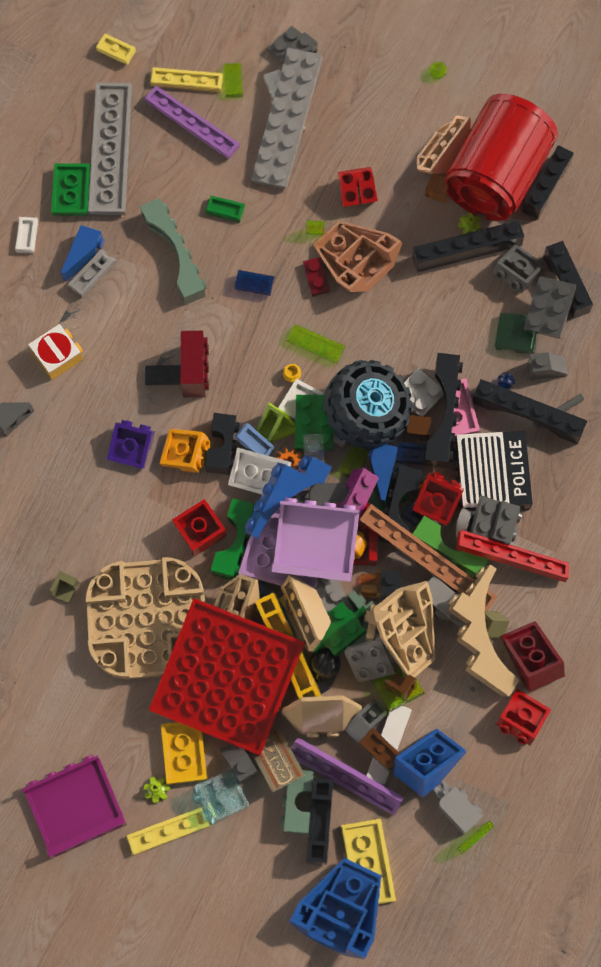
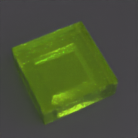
(315, 227)

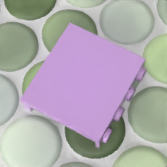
(316, 540)

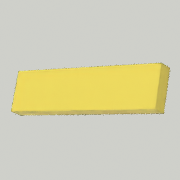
(186, 79)
(166, 831)

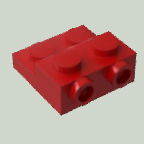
(438, 498)
(523, 717)

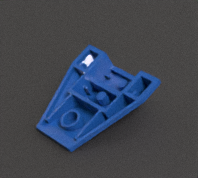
(341, 910)

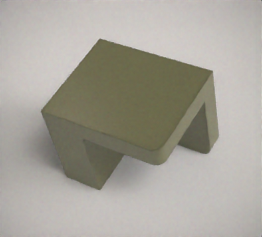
(64, 587)
(495, 624)

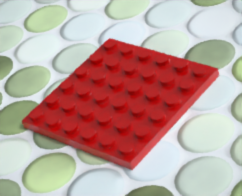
(227, 676)

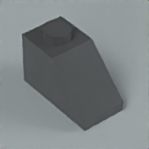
(546, 366)
(13, 414)
(365, 720)
(239, 762)

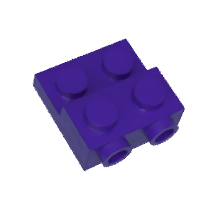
(130, 444)

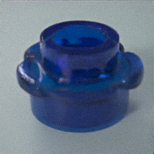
(506, 380)

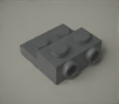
(292, 39)
(518, 268)
(496, 520)

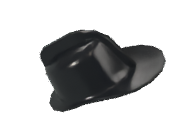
(324, 668)

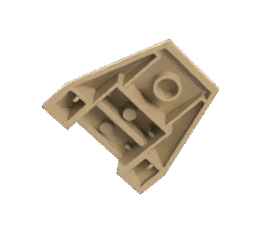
(408, 627)
(321, 715)

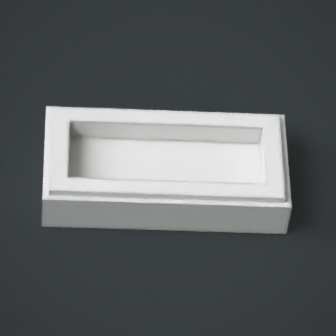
(26, 235)

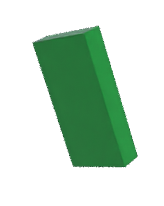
(225, 208)

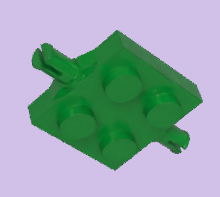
(343, 629)

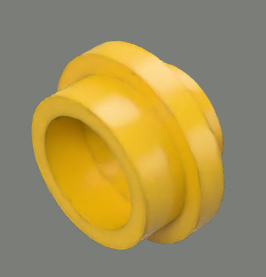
(291, 372)

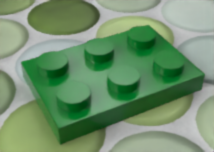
(70, 189)
(311, 420)

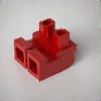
(353, 179)

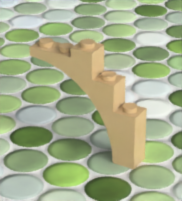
(474, 635)

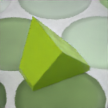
(275, 424)

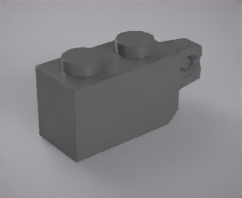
(322, 493)

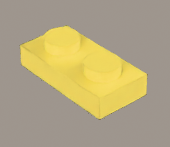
(116, 49)

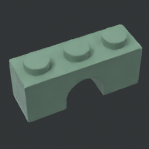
(295, 820)

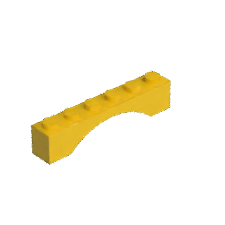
(275, 619)

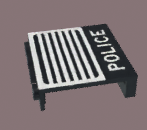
(493, 467)

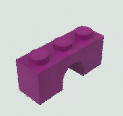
(360, 488)

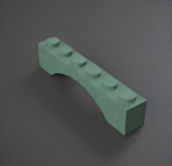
(158, 220)

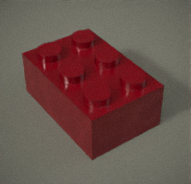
(194, 363)

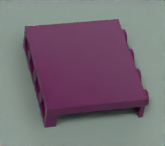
(74, 806)

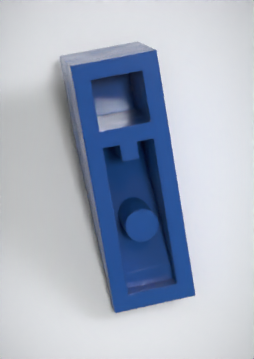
(83, 249)
(382, 466)

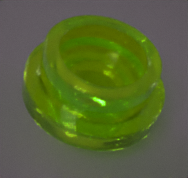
(435, 73)

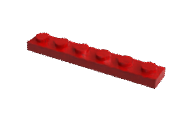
(512, 556)

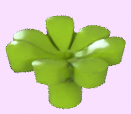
(469, 223)
(156, 793)

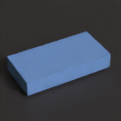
(253, 440)

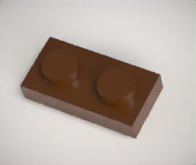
(379, 749)

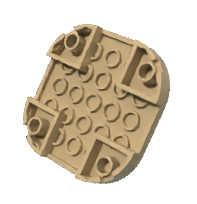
(138, 614)

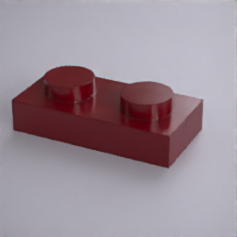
(316, 276)

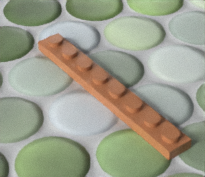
(420, 552)

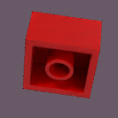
(199, 527)

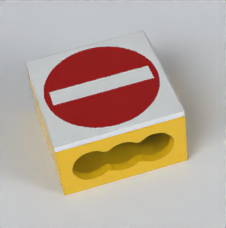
(56, 351)

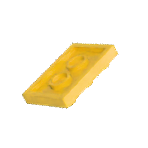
(183, 753)

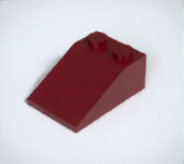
(533, 656)

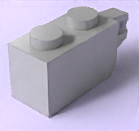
(441, 596)
(457, 807)

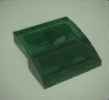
(512, 334)

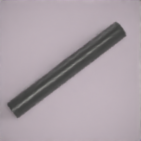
(566, 406)

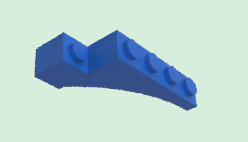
(283, 484)

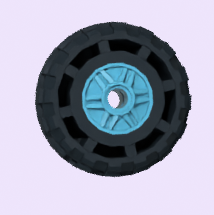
(367, 404)

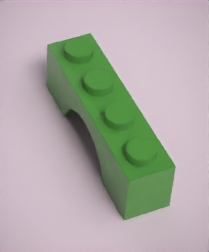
(429, 533)

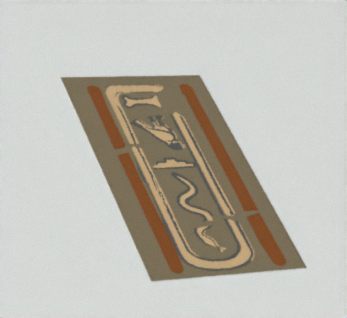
(278, 761)

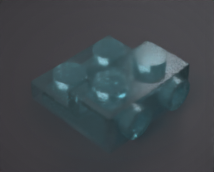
(219, 797)

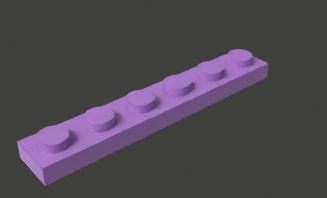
(192, 122)
(346, 777)

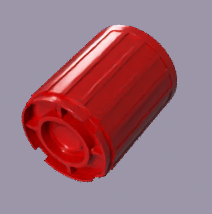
(500, 157)

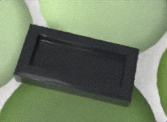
(163, 375)

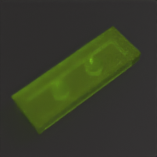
(316, 343)

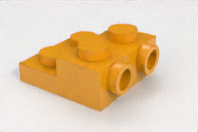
(185, 450)

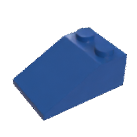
(428, 762)

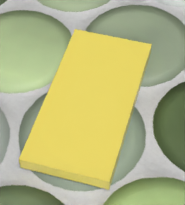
(366, 846)

